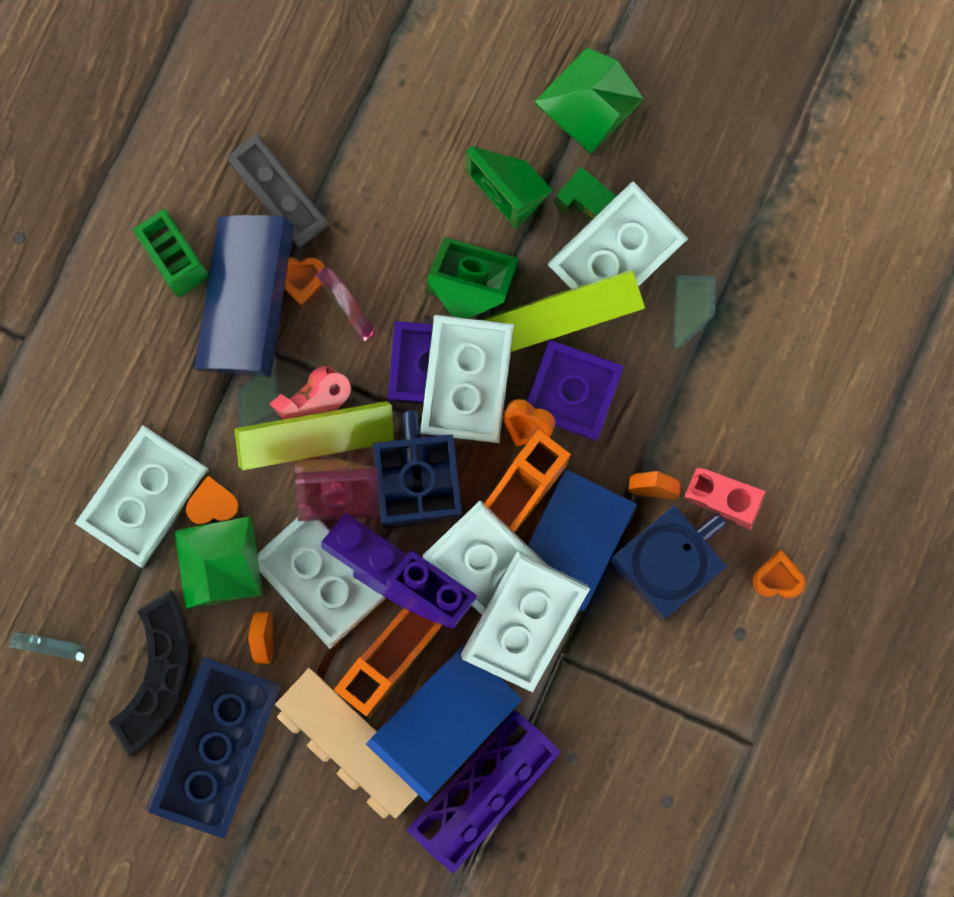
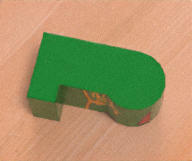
(584, 194)

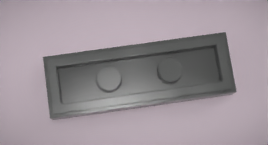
(277, 189)

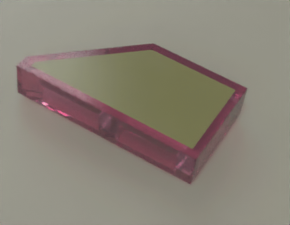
(345, 302)

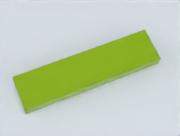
(572, 310)
(313, 435)

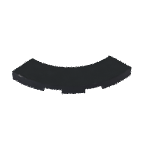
(164, 675)

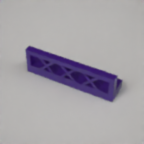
(489, 795)

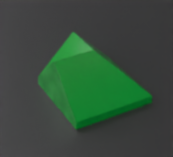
(590, 99)
(507, 183)
(470, 278)
(218, 563)

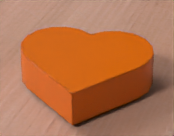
(301, 278)
(524, 421)
(654, 485)
(211, 503)
(778, 577)
(261, 636)

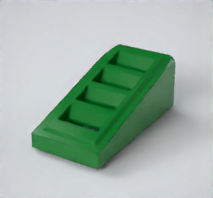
(184, 273)

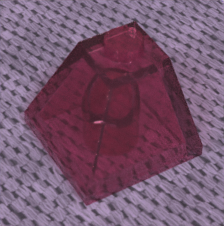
(335, 487)

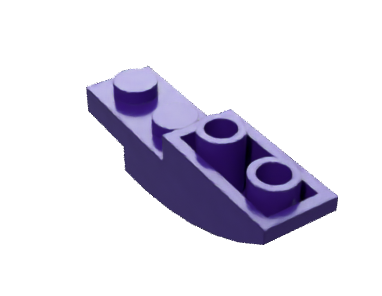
(398, 576)

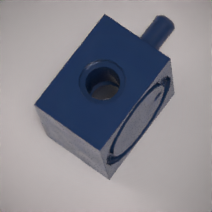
(417, 478)
(670, 561)

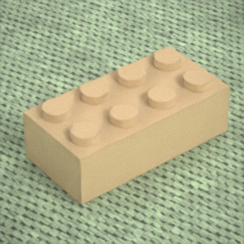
(342, 734)

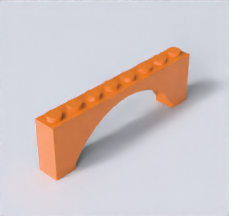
(408, 634)

